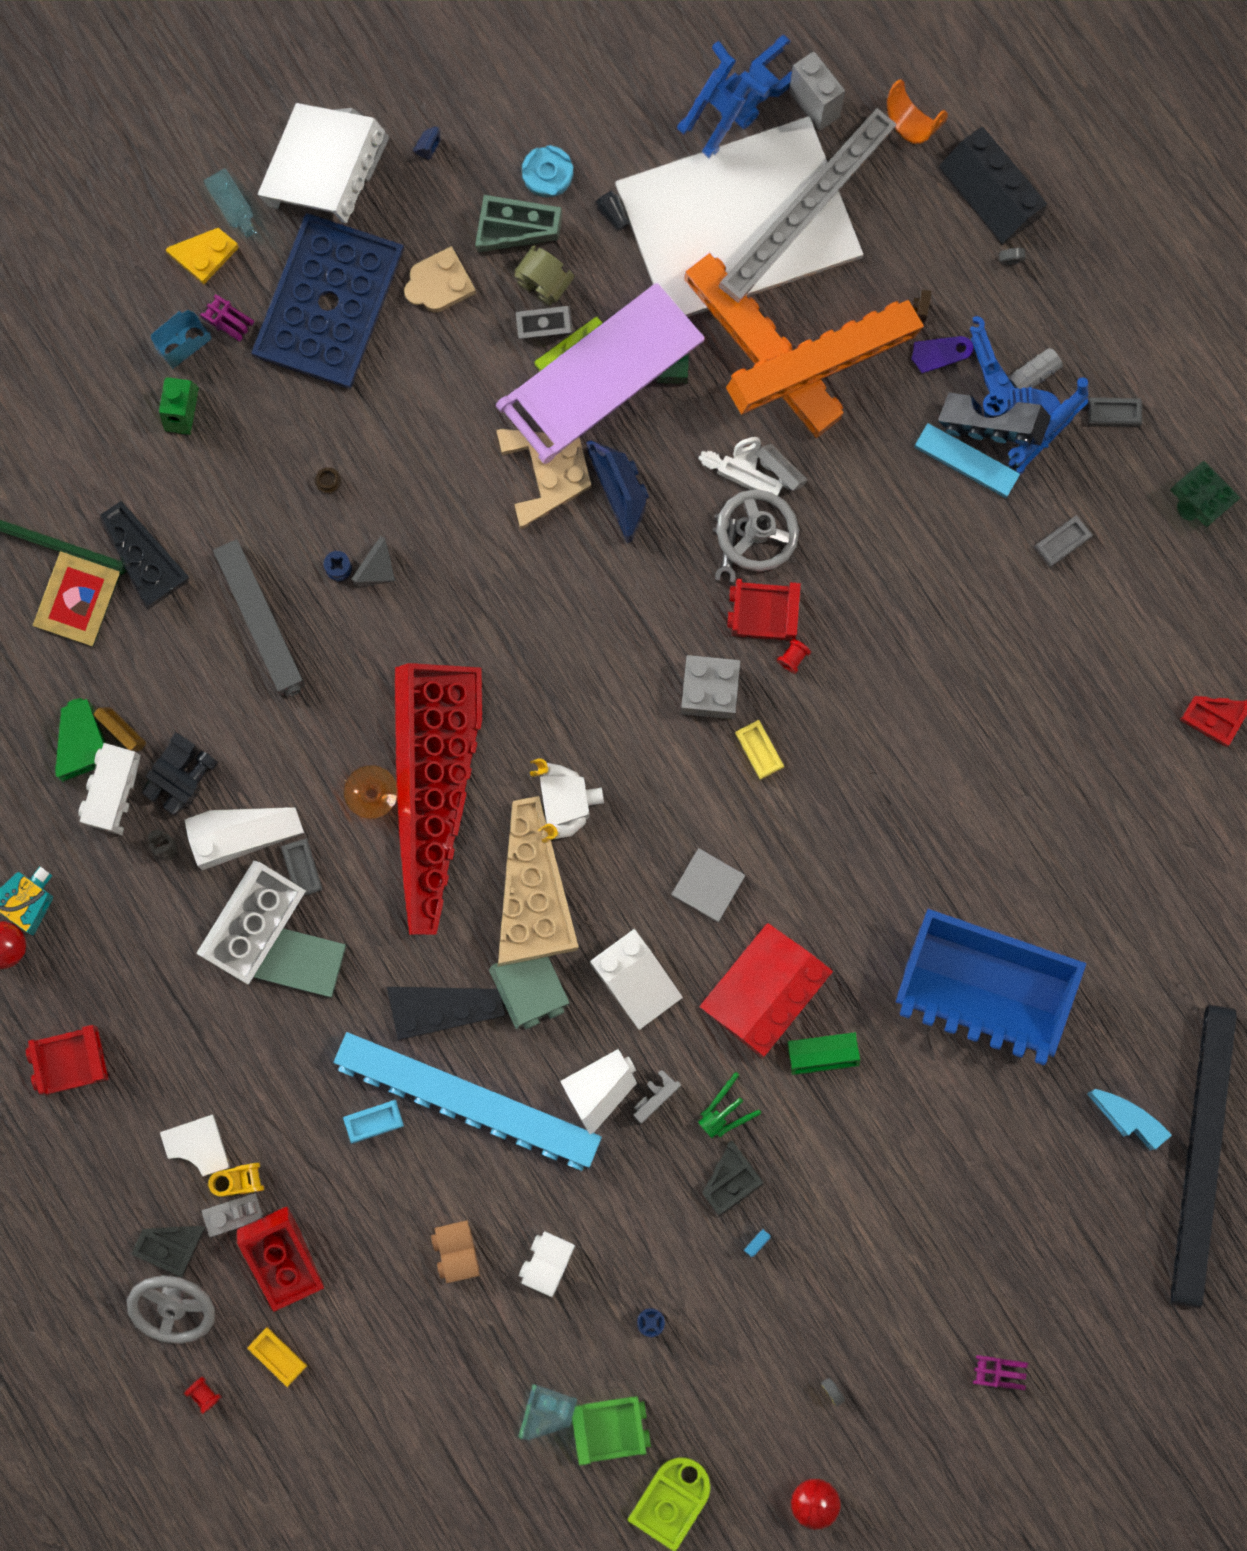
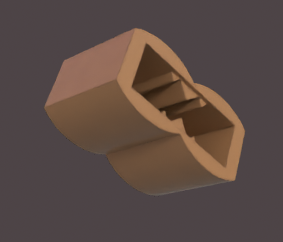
(456, 1252)

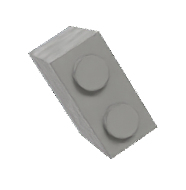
(816, 91)

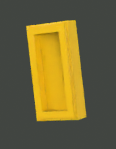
(277, 1356)

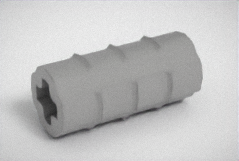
(1036, 370)

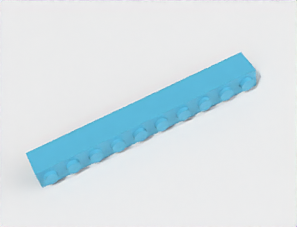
(468, 1100)

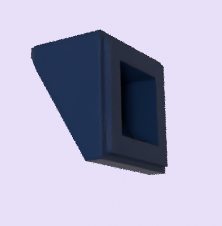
(428, 143)

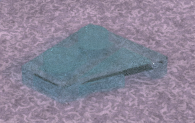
(546, 1412)

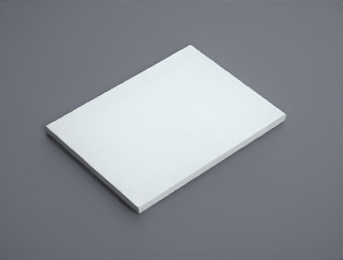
(728, 205)

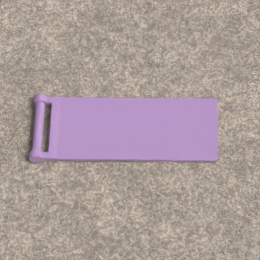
(602, 371)

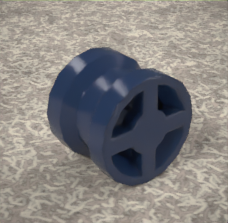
(341, 570)
(654, 1322)

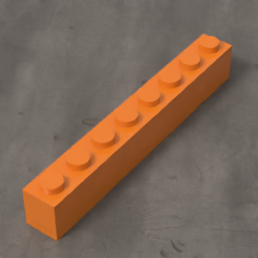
(760, 341)
(823, 356)

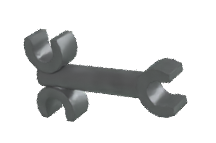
(733, 529)

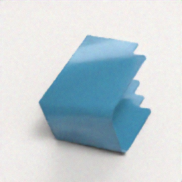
(179, 324)

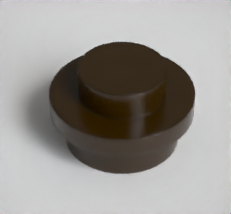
(328, 480)

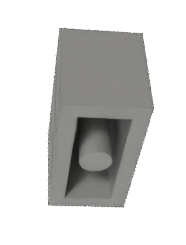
(544, 322)

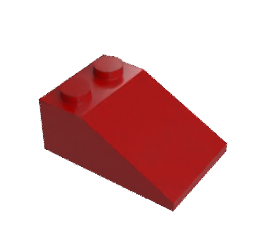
(279, 1258)

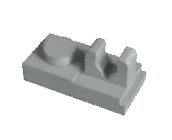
(647, 1107)
(232, 1215)

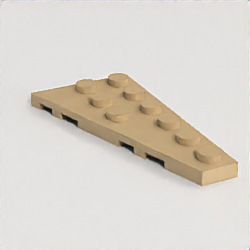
(534, 903)

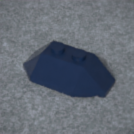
(620, 486)

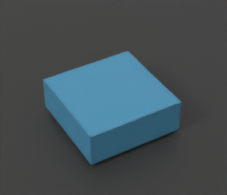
(757, 1243)

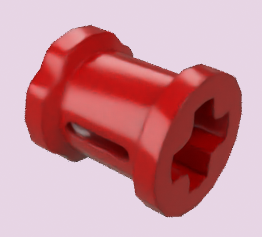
(793, 656)
(202, 1395)

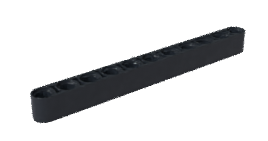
(1203, 1157)

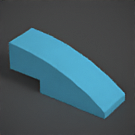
(1130, 1118)

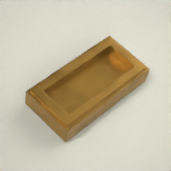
(120, 729)

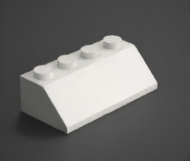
(251, 922)

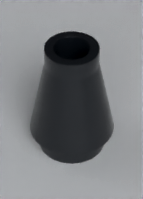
(612, 210)

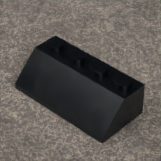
(993, 185)

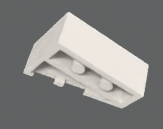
(109, 788)

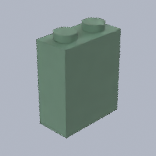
(529, 991)

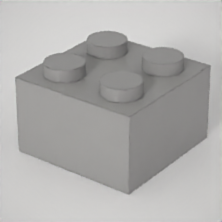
(710, 687)

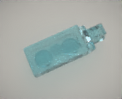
(230, 201)

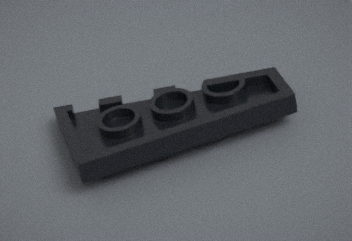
(145, 560)

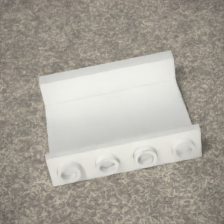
(322, 160)

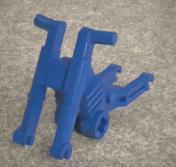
(738, 94)
(1005, 396)

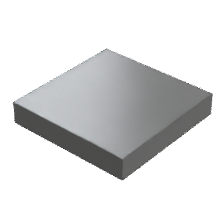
(708, 885)

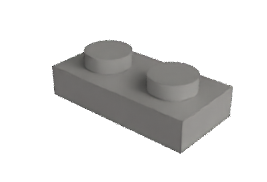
(776, 462)

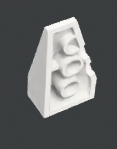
(229, 834)

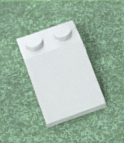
(636, 979)

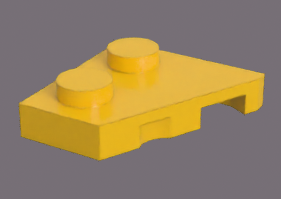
(204, 253)

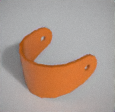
(910, 121)

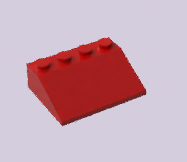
(765, 990)

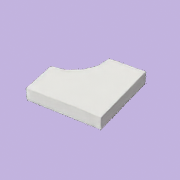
(198, 1143)

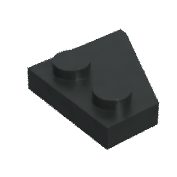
(731, 1181)
(169, 1247)

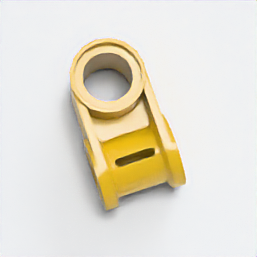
(238, 1180)

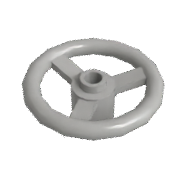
(753, 533)
(172, 1306)

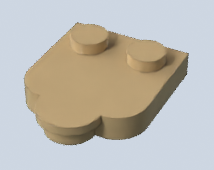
(439, 282)

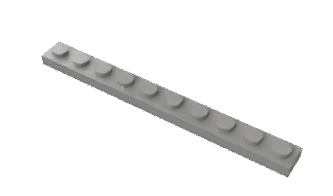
(807, 205)

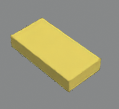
(759, 750)

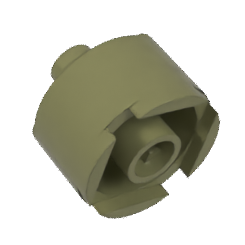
(543, 275)

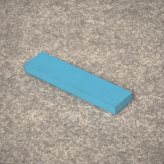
(967, 460)

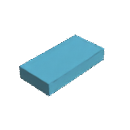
(373, 1121)

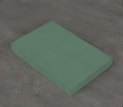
(303, 963)

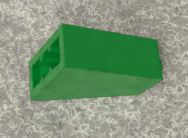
(78, 740)

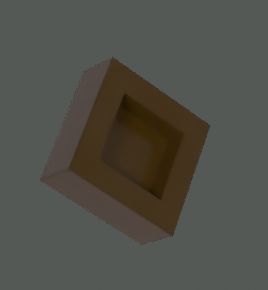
(921, 305)

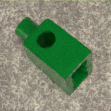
(178, 401)

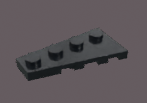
(433, 1009)

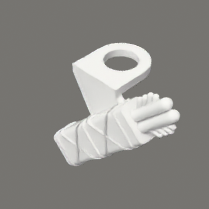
(742, 467)

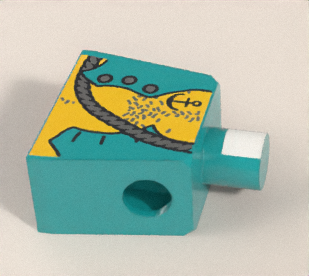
(25, 899)

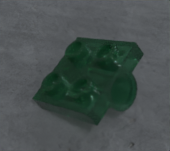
(1203, 495)

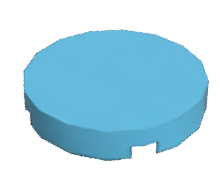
(547, 171)

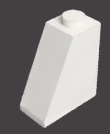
(600, 1088)

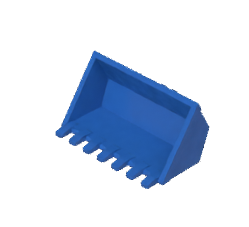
(989, 985)

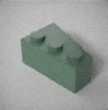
(515, 223)

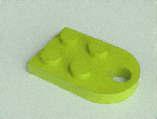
(671, 1503)

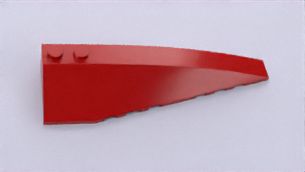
(435, 741)

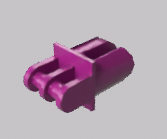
(225, 317)
(997, 1372)

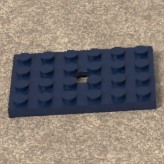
(325, 261)

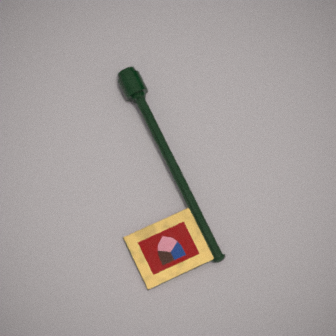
(77, 588)

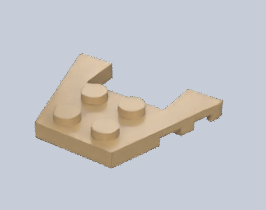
(557, 480)

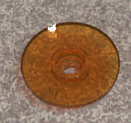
(361, 782)

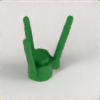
(714, 1122)

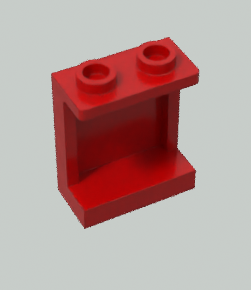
(764, 610)
(67, 1061)

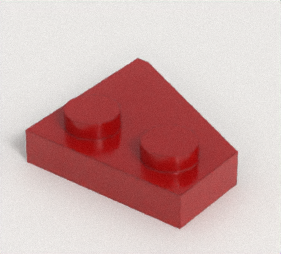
(1216, 717)

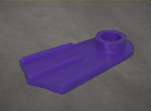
(940, 352)

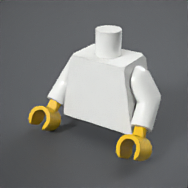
(564, 799)

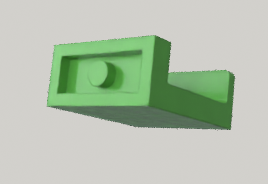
(610, 1429)

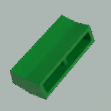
(823, 1053)

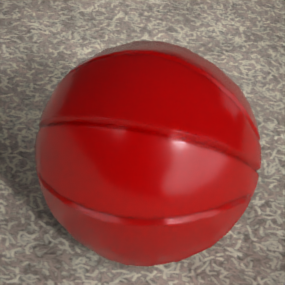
(11, 944)
(815, 1504)

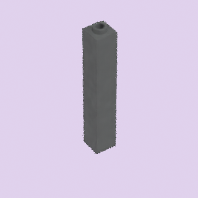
(259, 619)

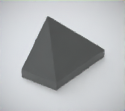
(376, 567)

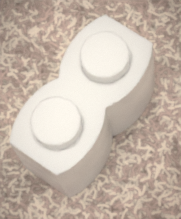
(547, 1263)

